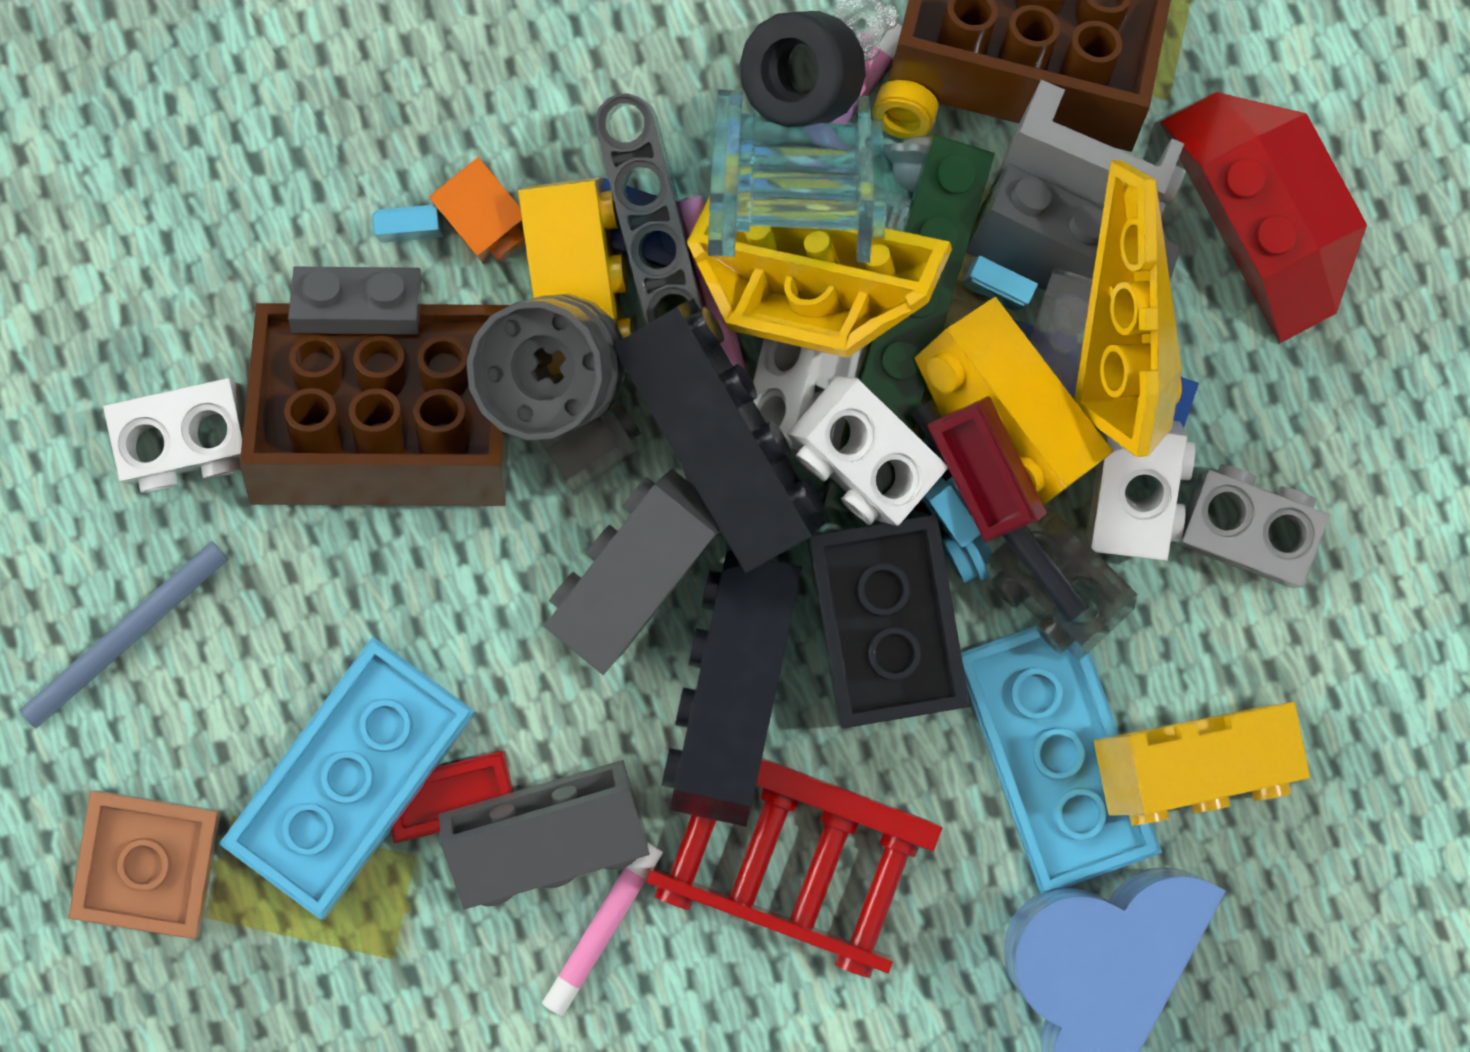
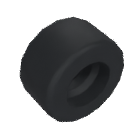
(766, 68)

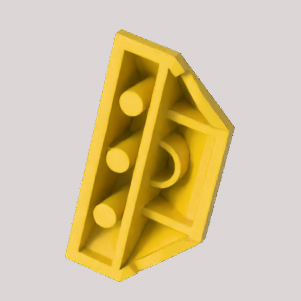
(812, 290)

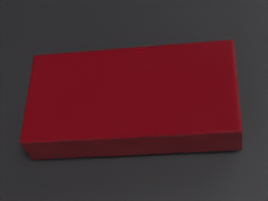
(987, 469)

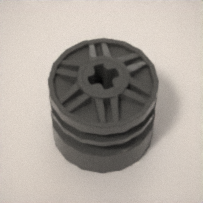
(512, 357)

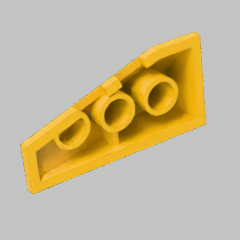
(1130, 335)

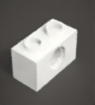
(1140, 525)

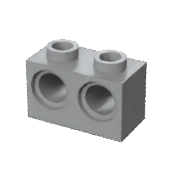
(1248, 541)

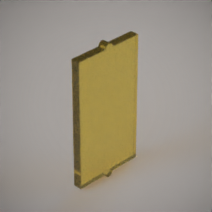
(361, 921)

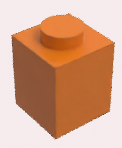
(481, 212)

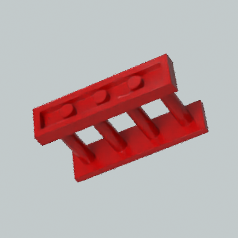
(841, 815)

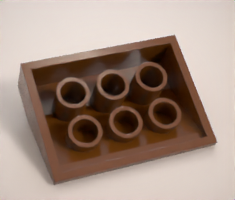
(998, 51)
(369, 416)

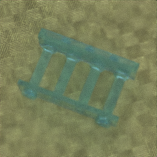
(812, 150)

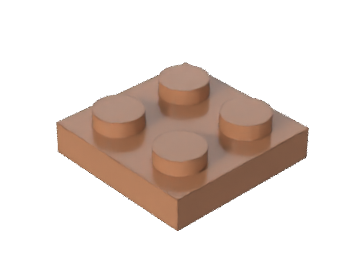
(144, 864)

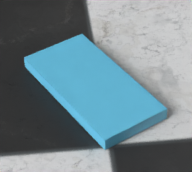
(1040, 730)
(347, 778)

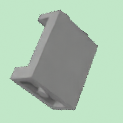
(1077, 160)

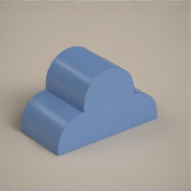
(1103, 964)

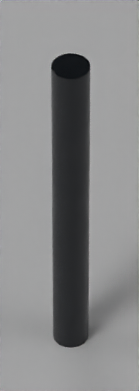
(1023, 544)

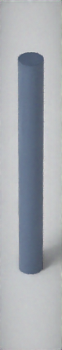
(123, 634)

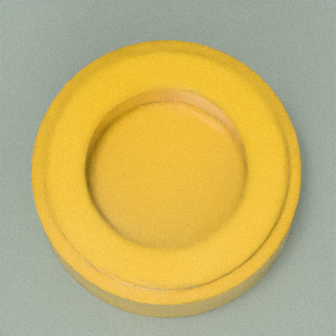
(905, 109)

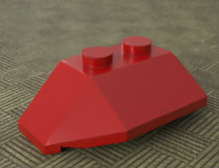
(1273, 204)

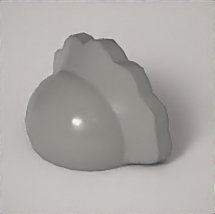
(907, 160)

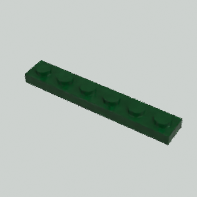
(942, 209)

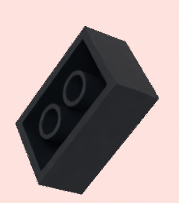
(888, 621)

